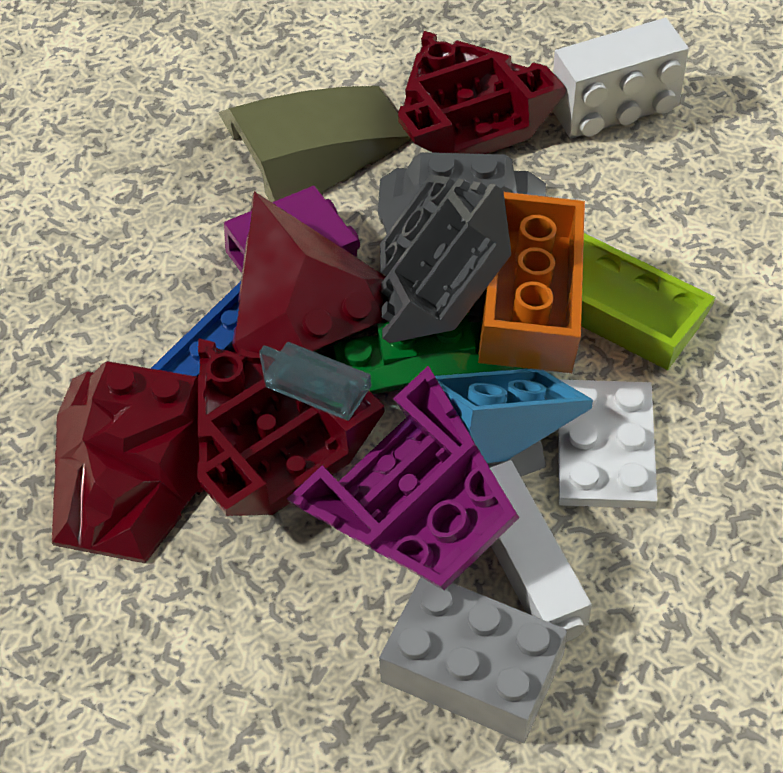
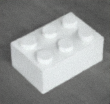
(620, 77)

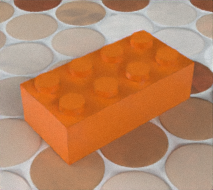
(537, 295)

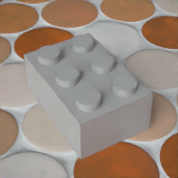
(473, 657)

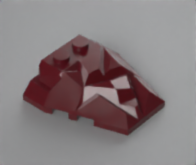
(124, 460)

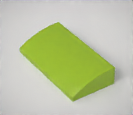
(639, 304)

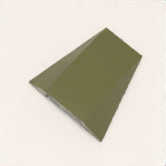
(316, 136)

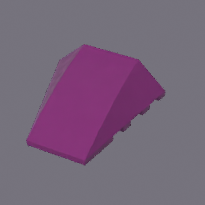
(418, 493)

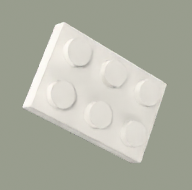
(610, 448)

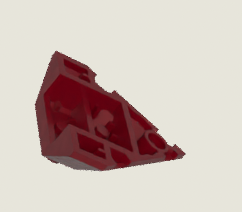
(474, 98)
(301, 286)
(262, 442)

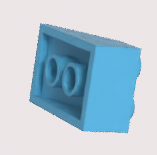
(512, 408)

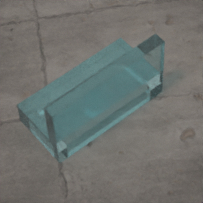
(314, 379)

